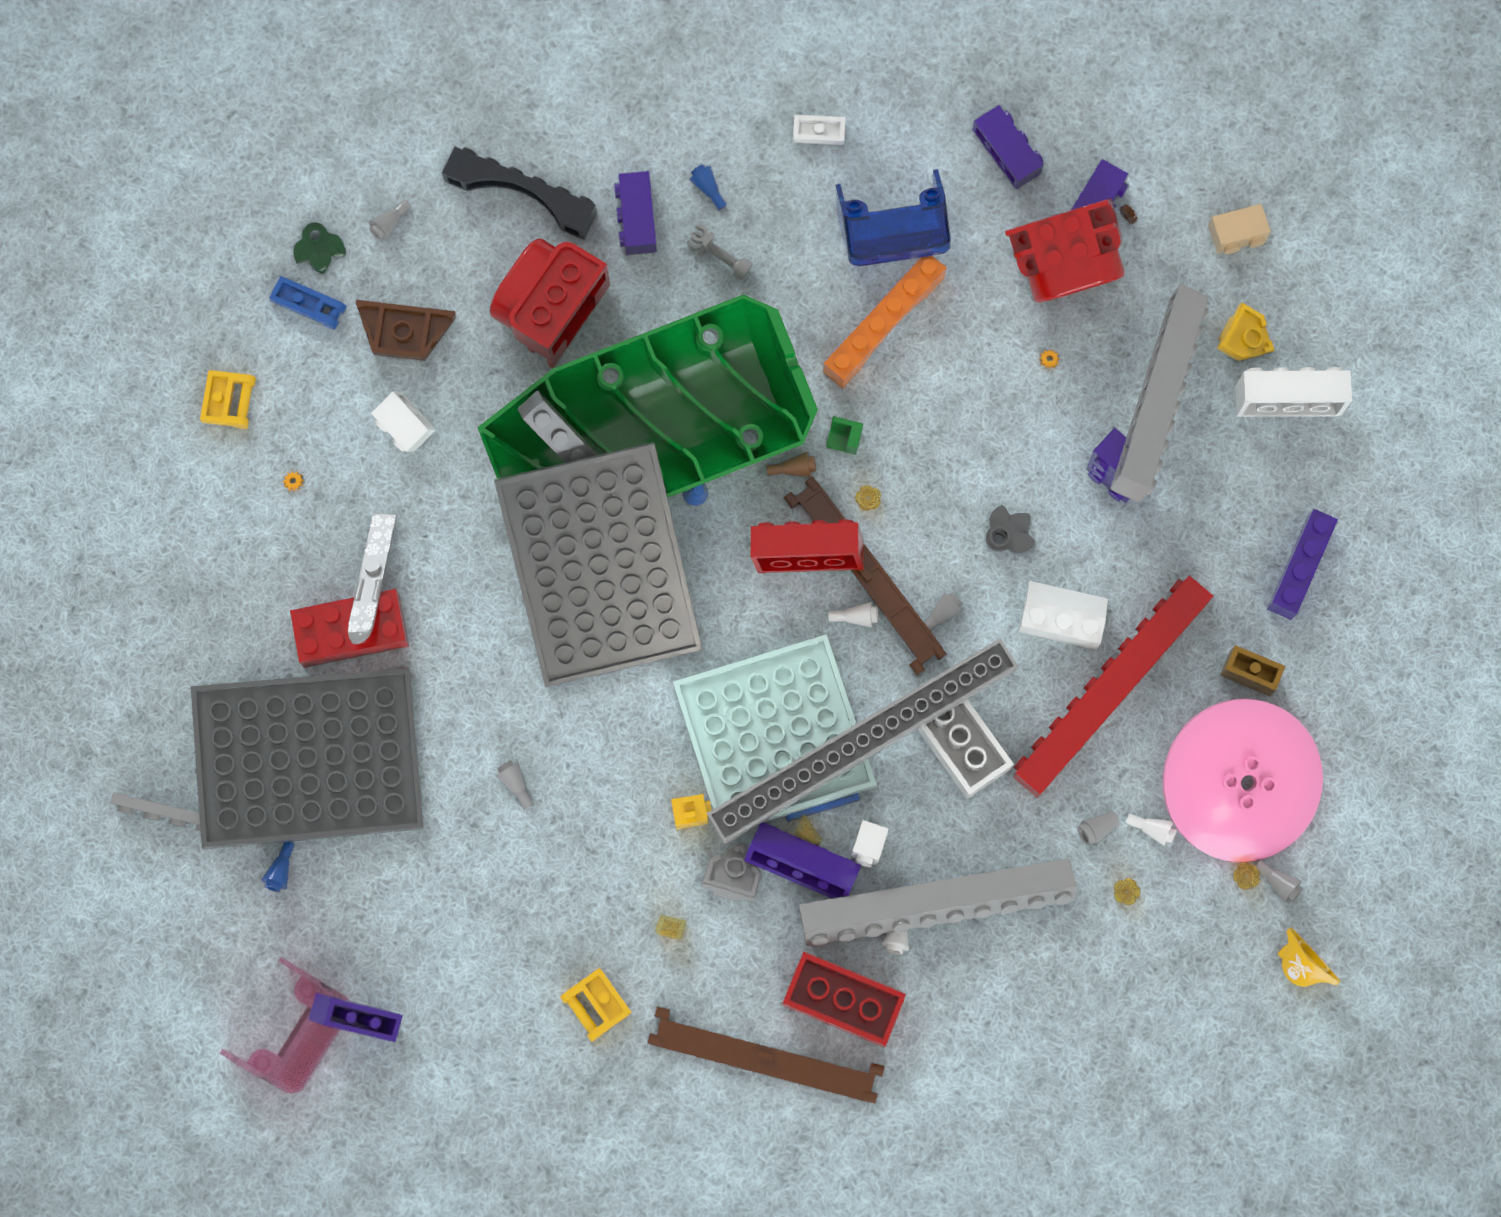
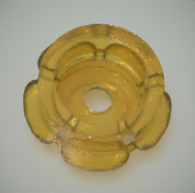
(865, 504)
(1251, 870)
(1134, 891)

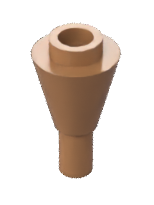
(800, 465)

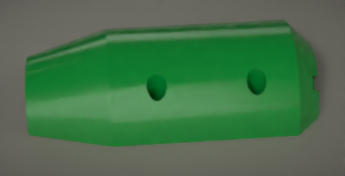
(674, 393)

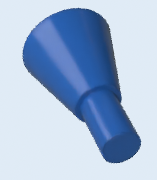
(704, 179)
(696, 495)
(277, 874)

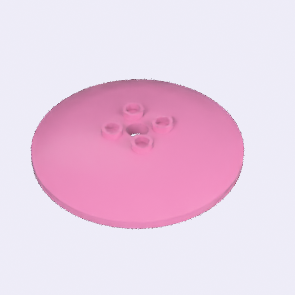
(1206, 775)

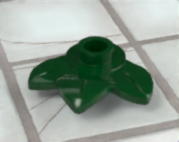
(318, 251)

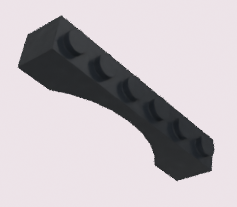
(473, 172)

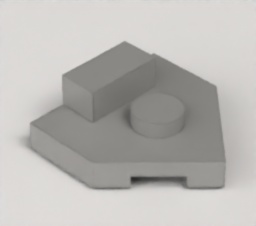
(732, 876)

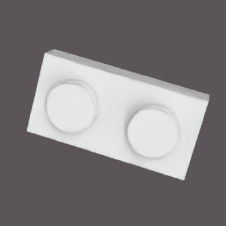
(819, 129)

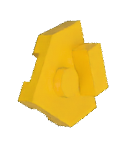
(1245, 335)

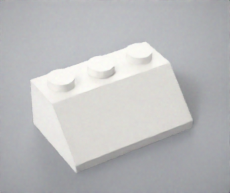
(1063, 615)

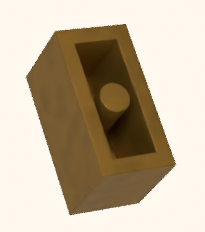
(1252, 670)

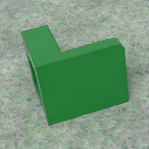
(844, 435)

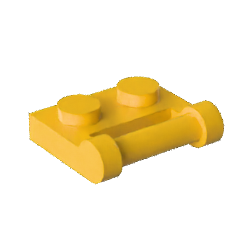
(219, 397)
(604, 1000)

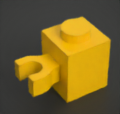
(690, 811)

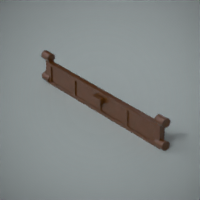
(876, 582)
(765, 1059)

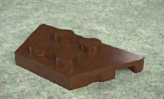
(403, 329)

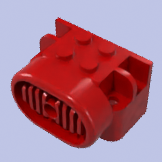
(1069, 251)
(549, 296)

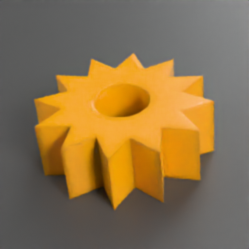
(1045, 362)
(289, 477)

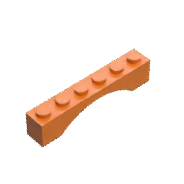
(868, 335)

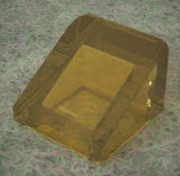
(807, 831)
(670, 927)

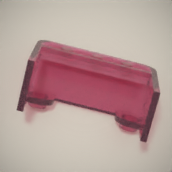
(303, 1048)

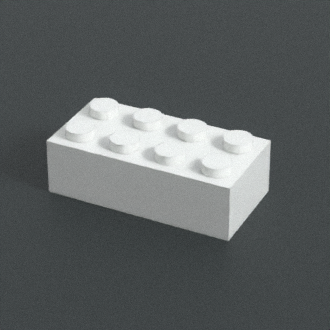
(1293, 392)
(966, 748)

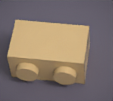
(1239, 229)

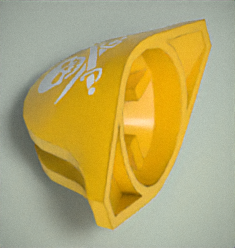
(1302, 963)

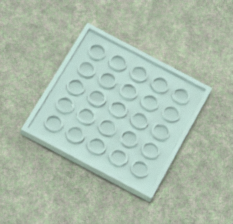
(766, 715)

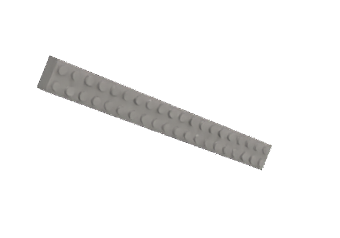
(862, 741)

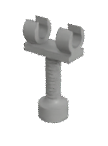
(705, 243)

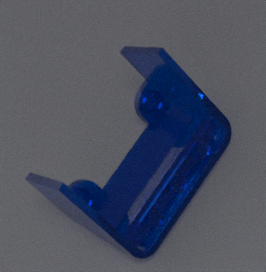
(895, 232)

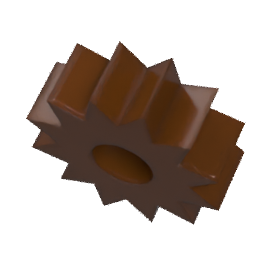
(1128, 214)

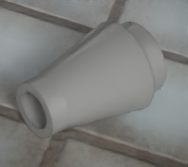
(1096, 828)

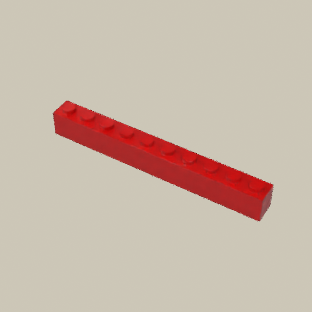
(1112, 687)

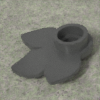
(1011, 528)

